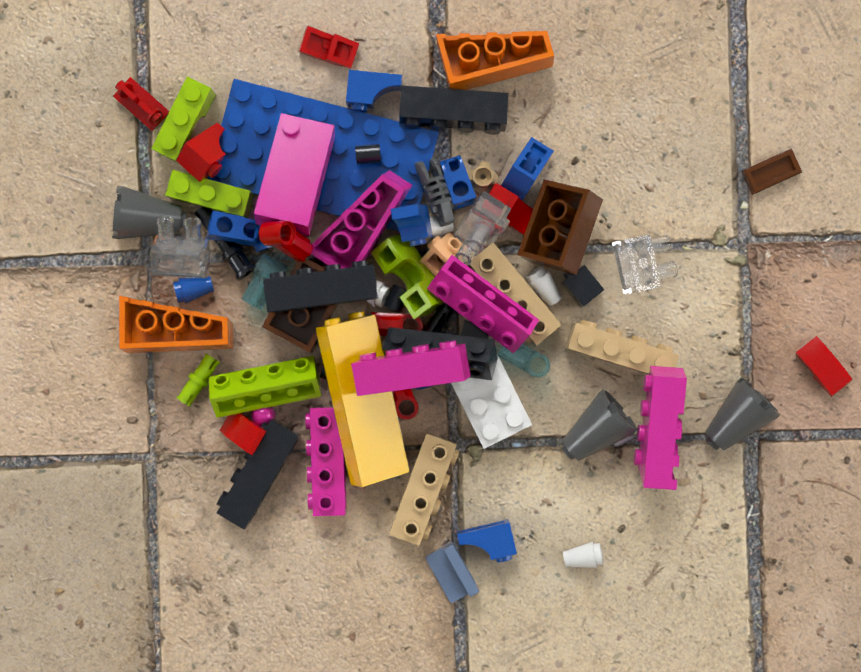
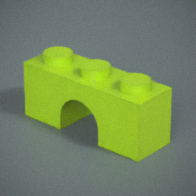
(189, 106)
(209, 194)
(405, 262)

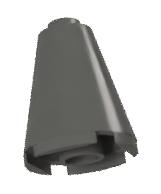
(137, 214)
(740, 416)
(598, 427)

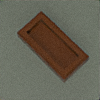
(771, 171)

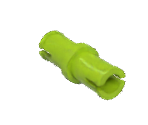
(198, 380)

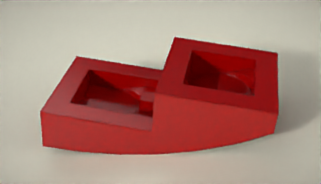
(328, 47)
(824, 366)
(243, 432)

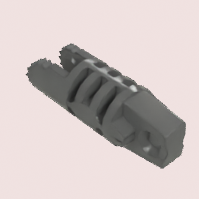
(436, 192)

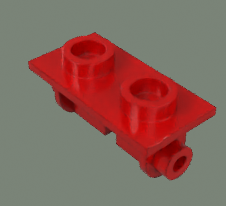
(140, 103)

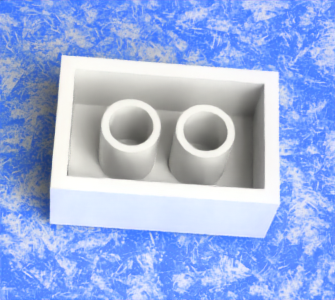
(492, 406)

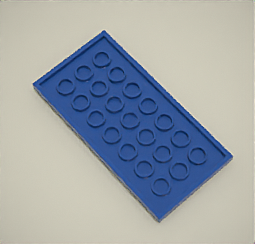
(252, 124)

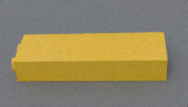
(366, 422)

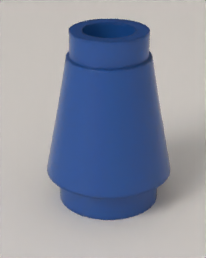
(192, 288)

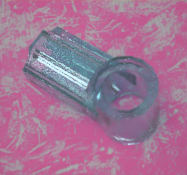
(255, 291)
(523, 358)

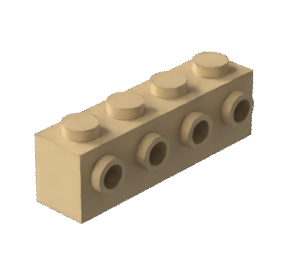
(499, 272)
(618, 350)
(423, 489)

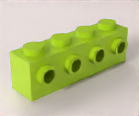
(264, 386)

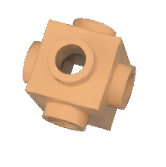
(440, 251)

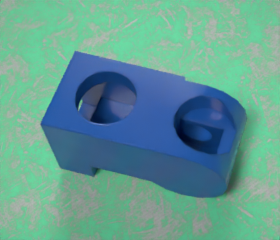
(458, 182)
(232, 228)

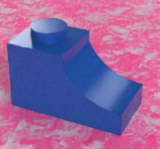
(367, 87)
(527, 168)
(413, 223)
(493, 537)

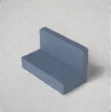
(452, 572)

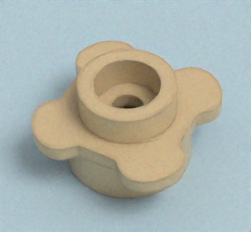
(483, 169)

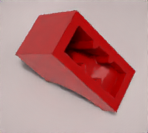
(203, 153)
(519, 213)

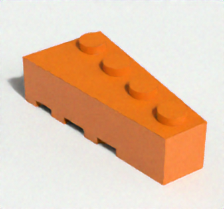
(494, 57)
(168, 328)

